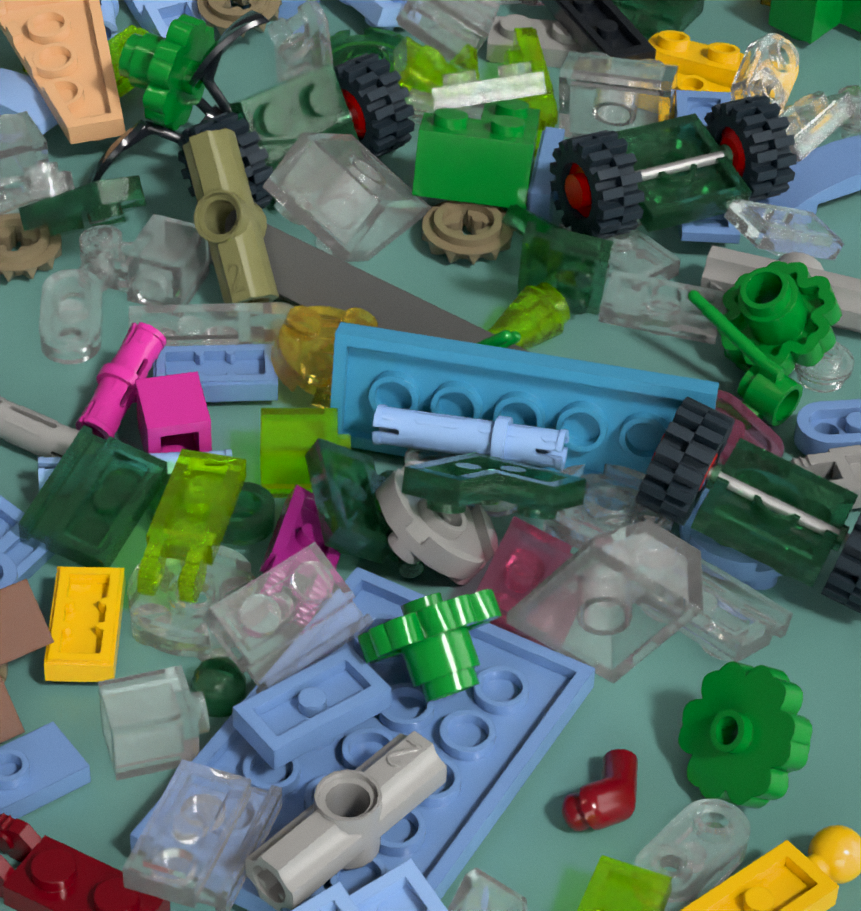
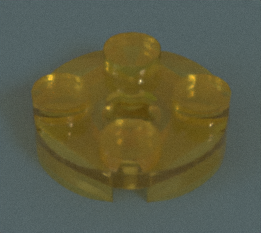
(304, 346)

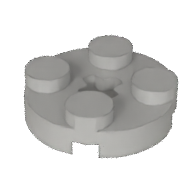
(443, 541)

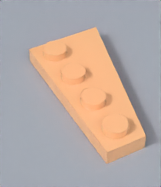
(69, 63)

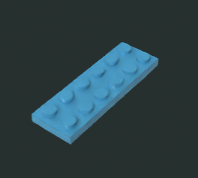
(609, 410)

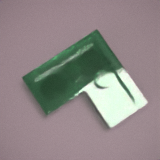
(95, 202)
(487, 480)

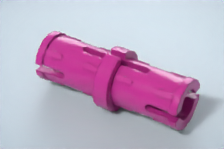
(117, 380)

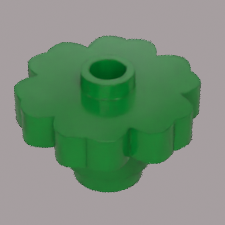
(166, 67)
(782, 314)
(434, 641)
(745, 734)

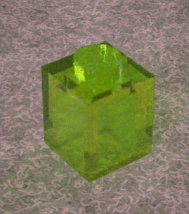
(287, 438)

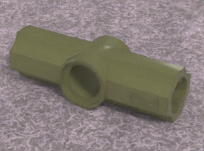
(220, 188)

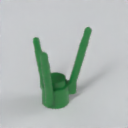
(764, 385)

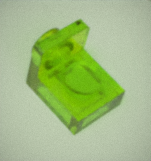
(424, 65)

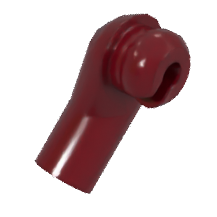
(605, 800)

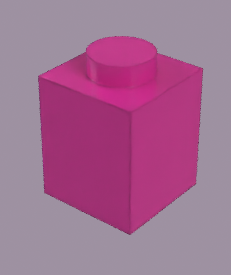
(173, 414)

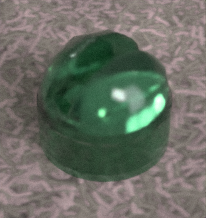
(221, 685)

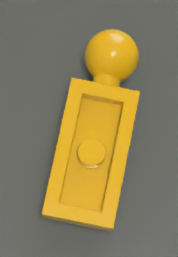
(713, 62)
(789, 879)

